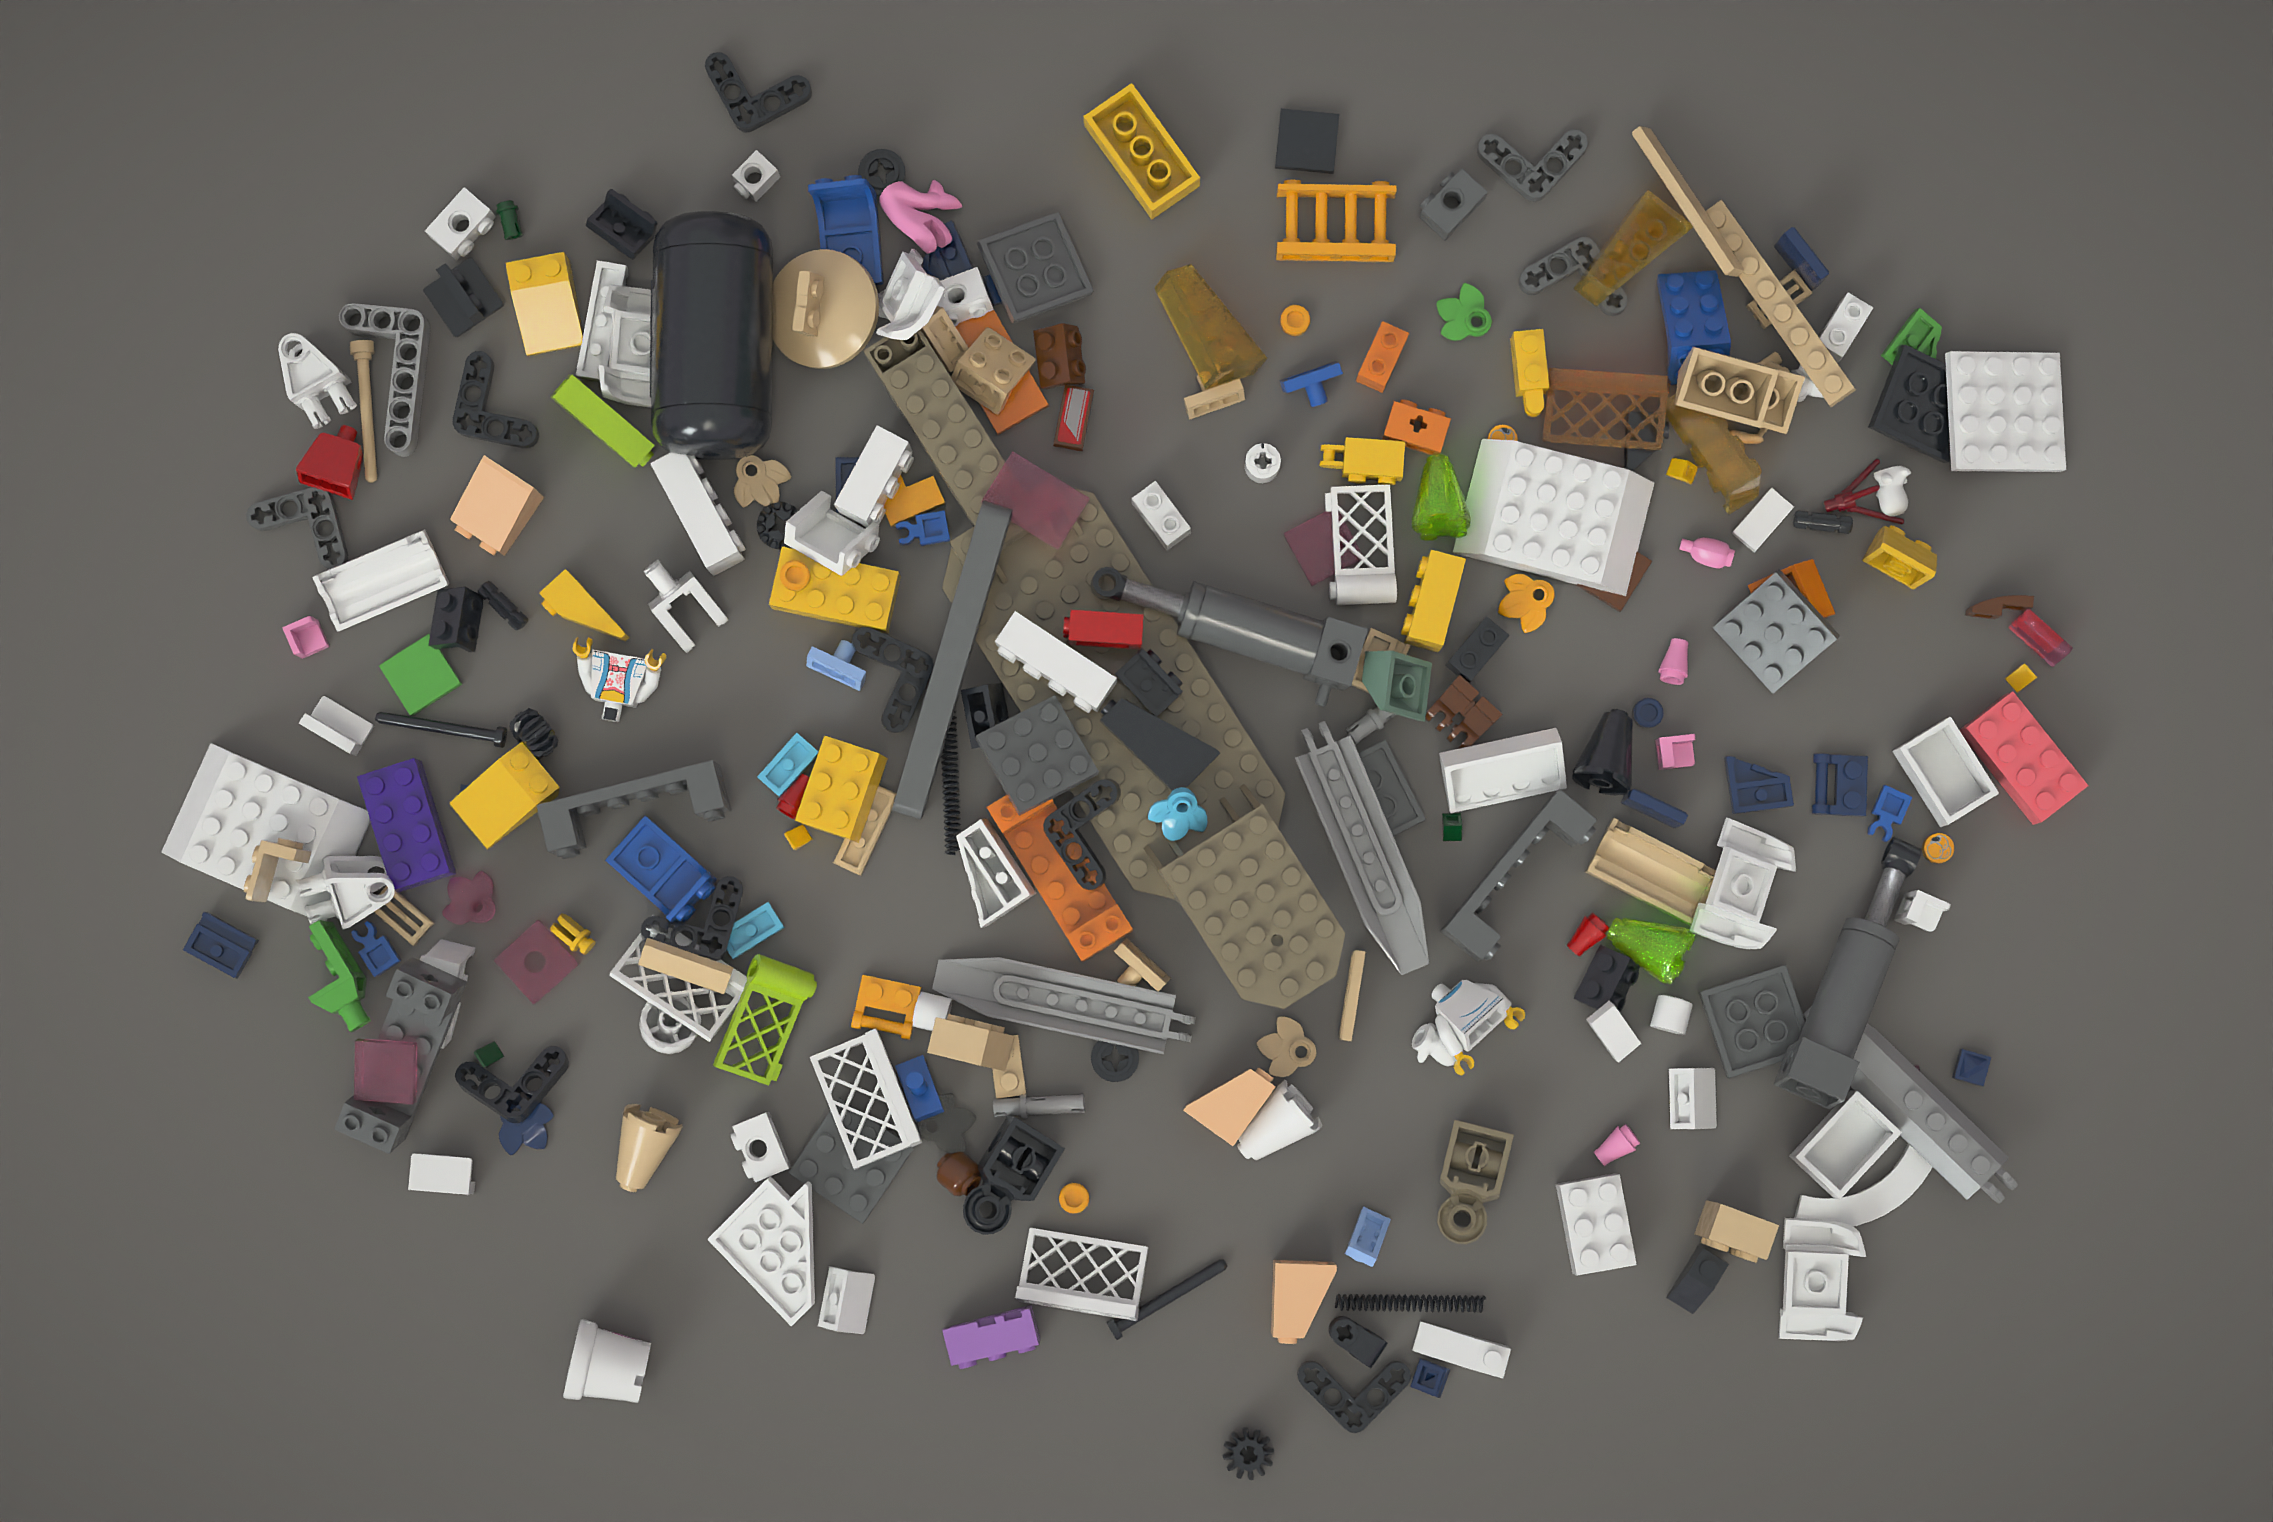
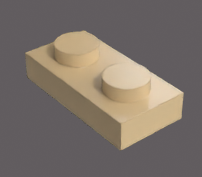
(1010, 1082)

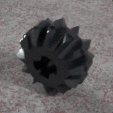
(534, 732)
(1239, 1458)

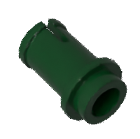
(509, 219)

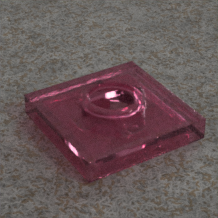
(557, 967)

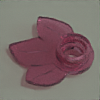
(467, 896)

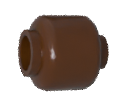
(958, 1173)

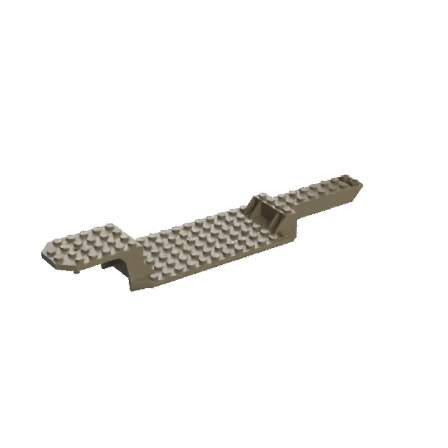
(1239, 873)

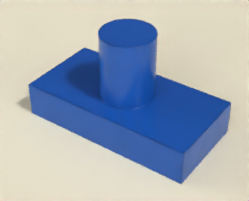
(1312, 382)
(919, 1088)

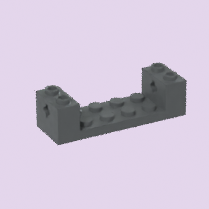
(561, 817)
(1562, 817)
(417, 1014)

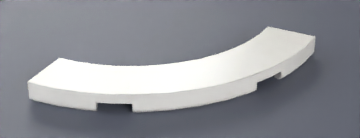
(1873, 1201)

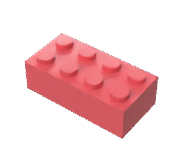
(2023, 758)

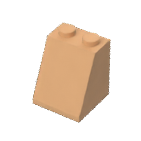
(495, 507)
(1233, 1104)
(1297, 1296)

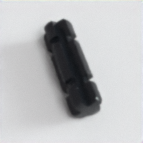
(1823, 522)
(502, 605)

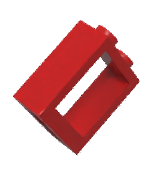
(1104, 629)

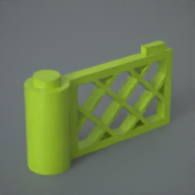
(776, 981)

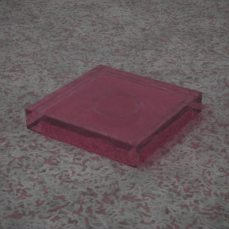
(1314, 547)
(385, 1071)

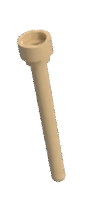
(362, 352)

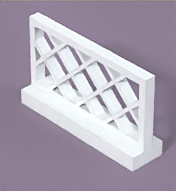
(734, 988)
(890, 1088)
(1078, 1300)

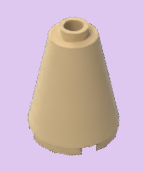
(643, 1144)

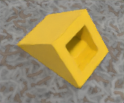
(1682, 470)
(2020, 677)
(798, 837)

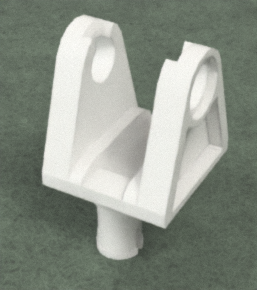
(312, 378)
(668, 591)
(350, 889)

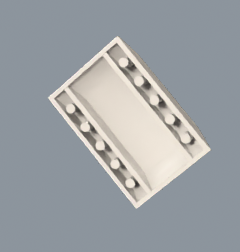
(1555, 515)
(243, 802)

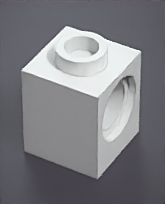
(753, 164)

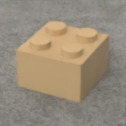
(971, 1042)

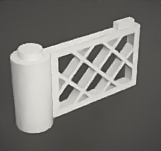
(1362, 584)

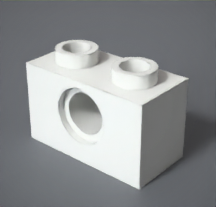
(462, 207)
(972, 290)
(1844, 325)
(1161, 515)
(775, 1158)

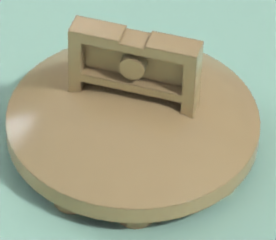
(823, 309)

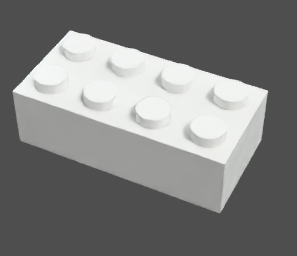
(699, 514)
(1056, 662)

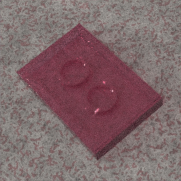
(1038, 500)

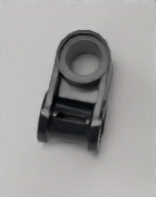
(1361, 1342)

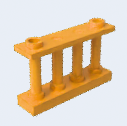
(1320, 248)

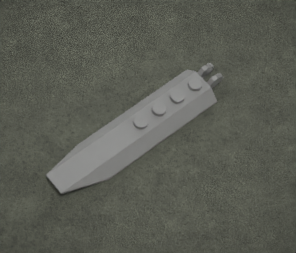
(1365, 848)
(1062, 1001)
(1927, 1118)

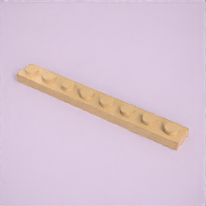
(1782, 310)

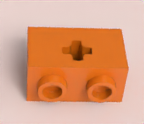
(1382, 357)
(1430, 436)

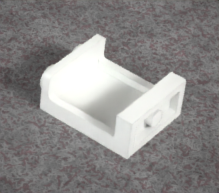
(829, 536)

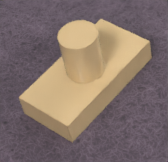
(944, 338)
(1214, 398)
(1139, 967)

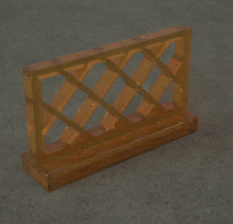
(1614, 384)

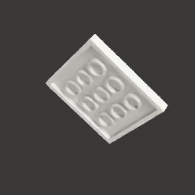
(2005, 411)

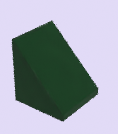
(1452, 826)
(489, 1054)

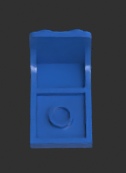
(849, 220)
(1692, 316)
(662, 870)

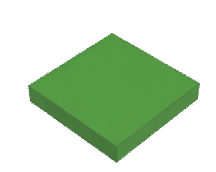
(420, 675)

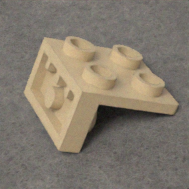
(991, 369)

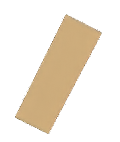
(856, 855)
(685, 965)
(1351, 995)

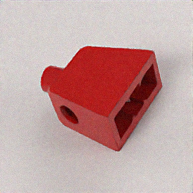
(333, 463)

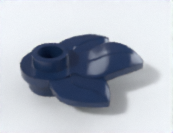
(529, 1132)

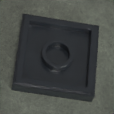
(1307, 141)

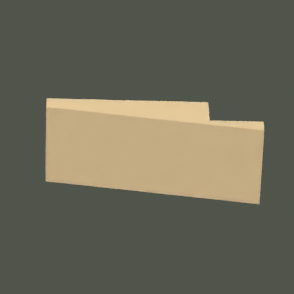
(1738, 390)

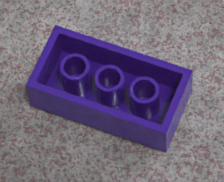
(406, 824)

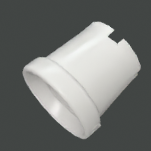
(606, 1365)

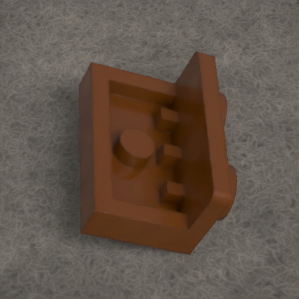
(1059, 356)

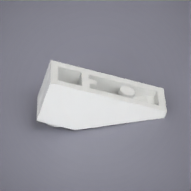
(1462, 1349)

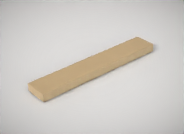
(1687, 201)

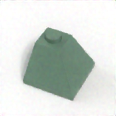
(1397, 682)

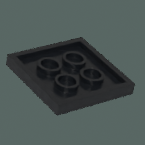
(1915, 404)

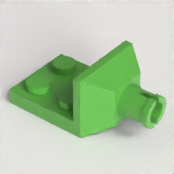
(345, 993)

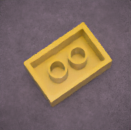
(1433, 600)
(841, 789)

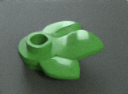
(1461, 311)

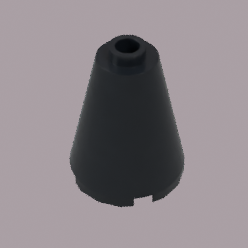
(1608, 756)

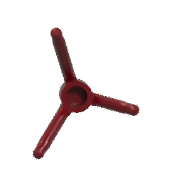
(1847, 498)

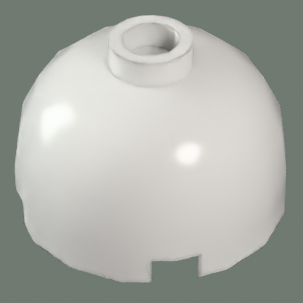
(665, 1032)

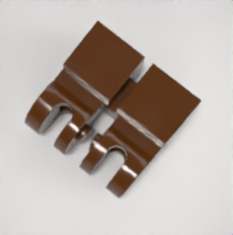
(1459, 699)

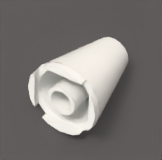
(1278, 1123)

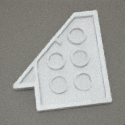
(773, 1247)

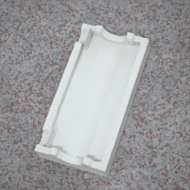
(381, 580)

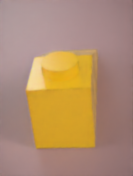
(575, 604)

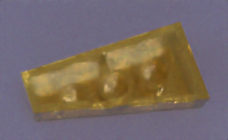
(1638, 240)
(1207, 329)
(1719, 453)

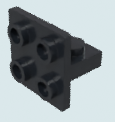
(462, 296)

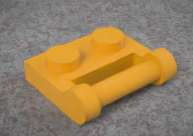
(886, 996)

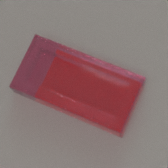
(2040, 637)

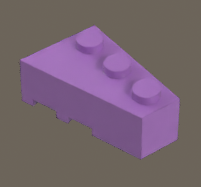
(992, 1337)

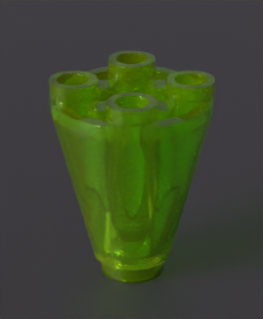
(1440, 502)
(1653, 946)

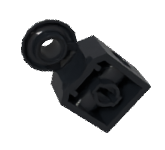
(1010, 1170)

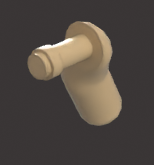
(1748, 438)

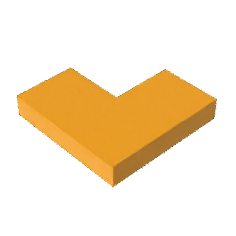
(913, 500)

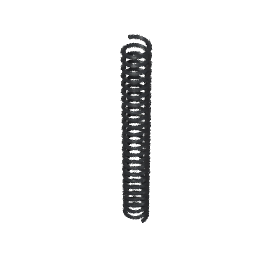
(948, 822)
(1384, 1300)

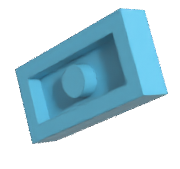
(788, 764)
(753, 930)

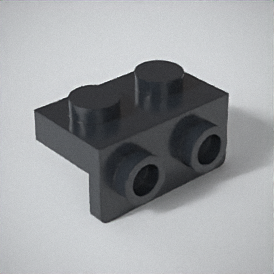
(623, 224)
(456, 619)
(1150, 682)
(1607, 979)

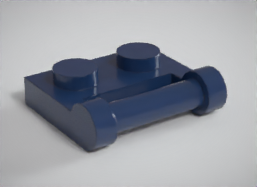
(1849, 785)

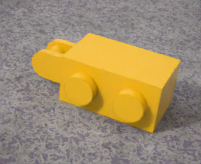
(1530, 369)
(1367, 460)

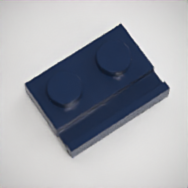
(220, 945)

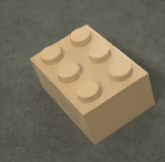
(1743, 1233)

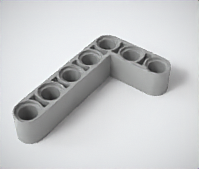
(401, 368)

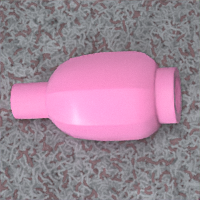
(1709, 552)

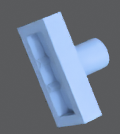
(838, 665)
(1367, 1236)

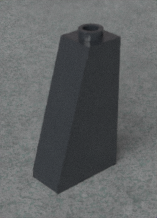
(1161, 747)

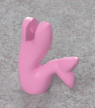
(901, 206)

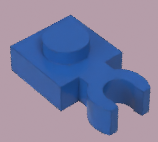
(930, 529)
(1890, 808)
(378, 953)

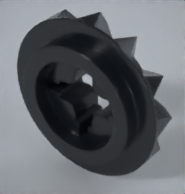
(889, 160)
(767, 519)
(1105, 1068)

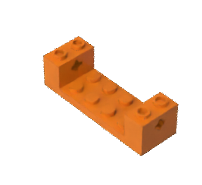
(1086, 916)

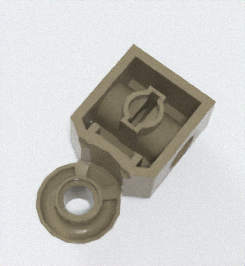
(1472, 1176)

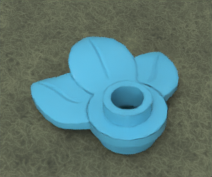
(1179, 818)

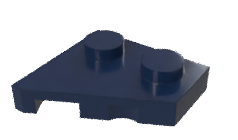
(950, 259)
(1756, 788)

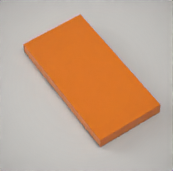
(1024, 398)

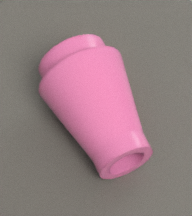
(1675, 663)
(1618, 1144)

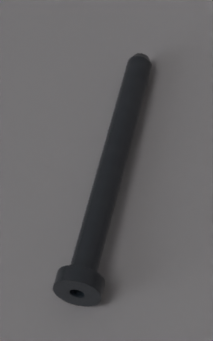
(497, 736)
(1168, 1297)

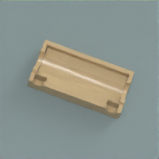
(1651, 871)

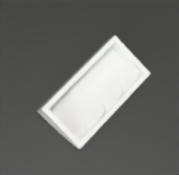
(1503, 770)

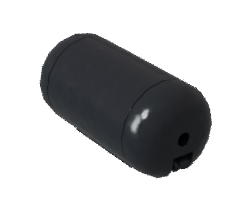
(711, 335)

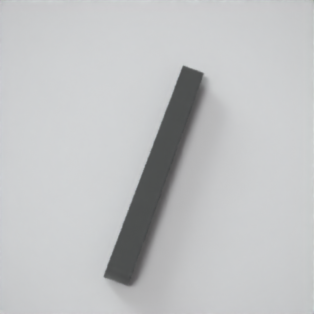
(952, 659)

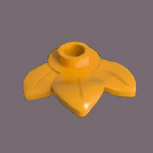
(1522, 603)

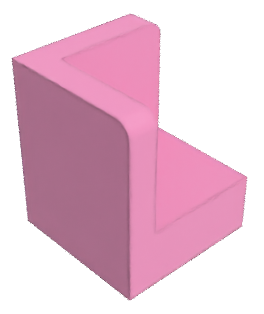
(305, 637)
(1675, 751)

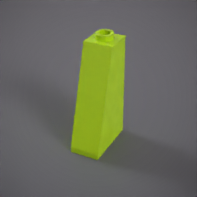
(603, 421)

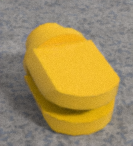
(573, 934)

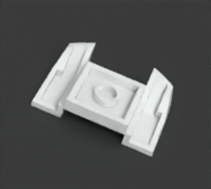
(908, 298)
(629, 361)
(1742, 887)
(1818, 1280)

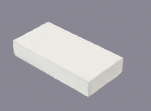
(1762, 520)
(1613, 1031)

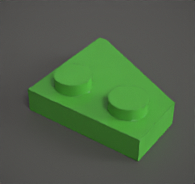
(1919, 333)

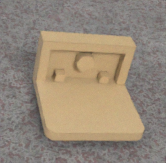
(266, 859)

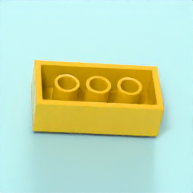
(1141, 151)
(857, 599)

